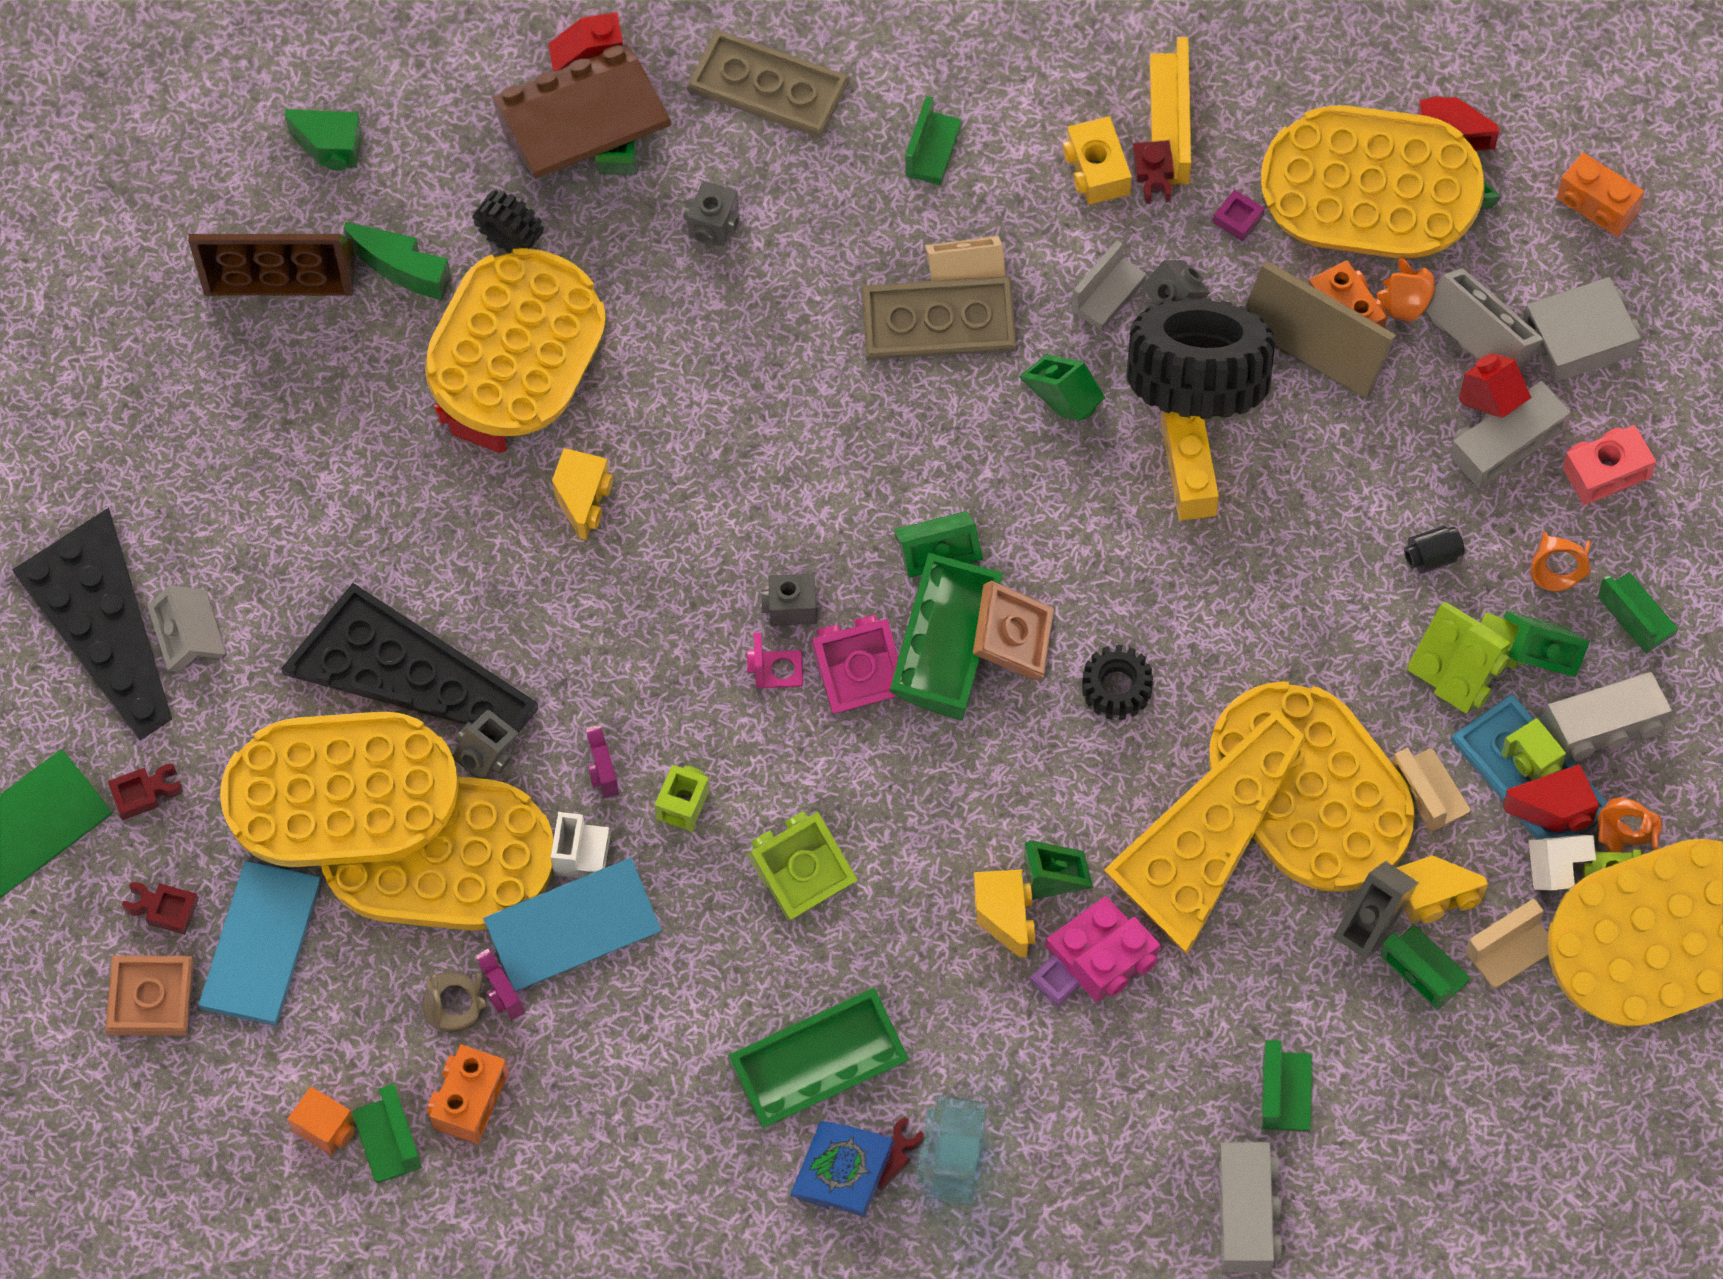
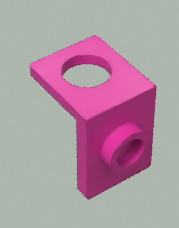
(761, 664)

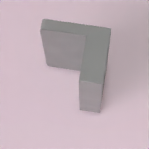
(1107, 287)
(185, 626)

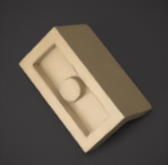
(966, 259)
(1431, 788)
(1510, 945)

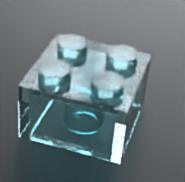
(954, 1149)

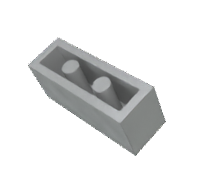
(1481, 320)
(1503, 442)
(1607, 716)
(1248, 1207)

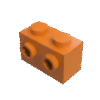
(1600, 194)
(1351, 290)
(467, 1093)

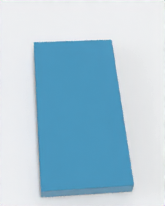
(1482, 746)
(572, 924)
(260, 943)

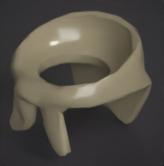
(432, 1003)

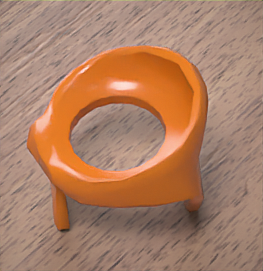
(1407, 292)
(1550, 581)
(1616, 833)

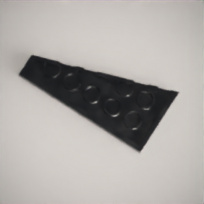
(93, 607)
(390, 659)

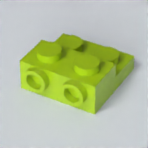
(1459, 658)
(800, 864)

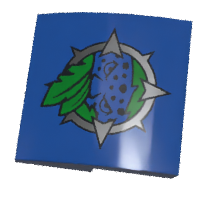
(842, 1168)

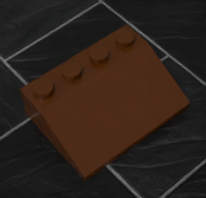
(580, 111)
(274, 264)

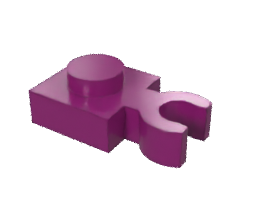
(602, 770)
(502, 993)

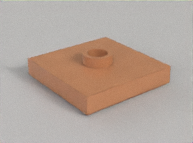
(1013, 630)
(149, 995)

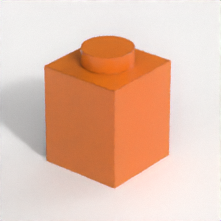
(322, 1121)

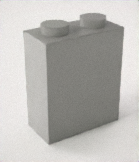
(1583, 329)

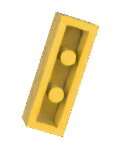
(1190, 466)

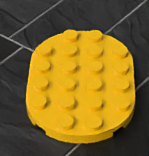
(1372, 182)
(514, 342)
(339, 789)
(1339, 802)
(479, 864)
(1643, 935)

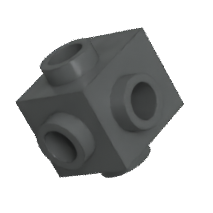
(712, 214)
(1174, 281)
(485, 745)

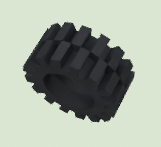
(507, 222)
(1122, 662)

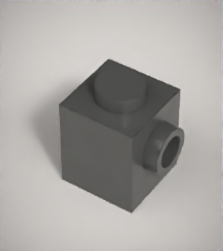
(790, 599)

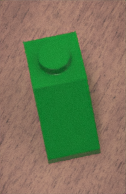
(327, 136)
(1064, 386)

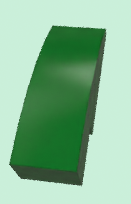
(400, 260)

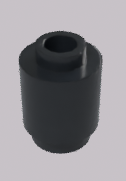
(1434, 549)

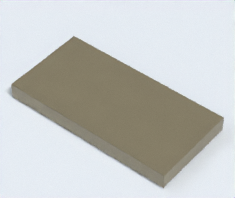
(768, 83)
(938, 318)
(1320, 329)

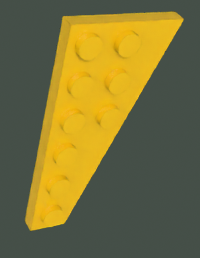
(1193, 848)

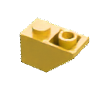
(578, 488)
(1441, 888)
(1001, 908)

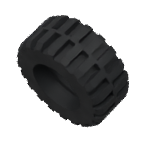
(1200, 358)

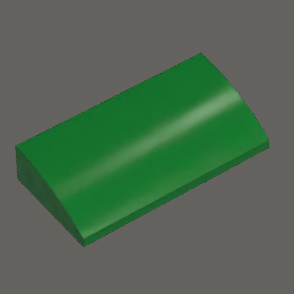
(938, 646)
(45, 817)
(817, 1058)

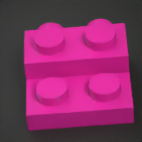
(856, 663)
(1104, 949)

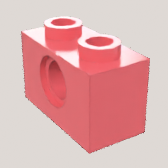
(1594, 479)

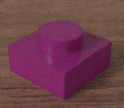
(1238, 215)

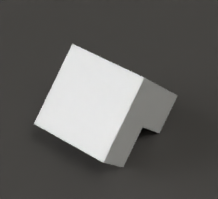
(578, 847)
(1554, 859)

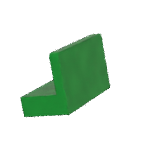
(931, 144)
(946, 536)
(1636, 611)
(1546, 645)
(1424, 966)
(1286, 1089)
(386, 1136)

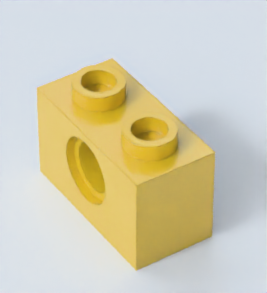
(1097, 142)

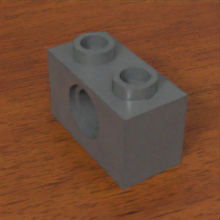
(1375, 909)

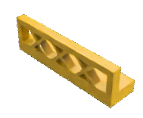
(1172, 106)

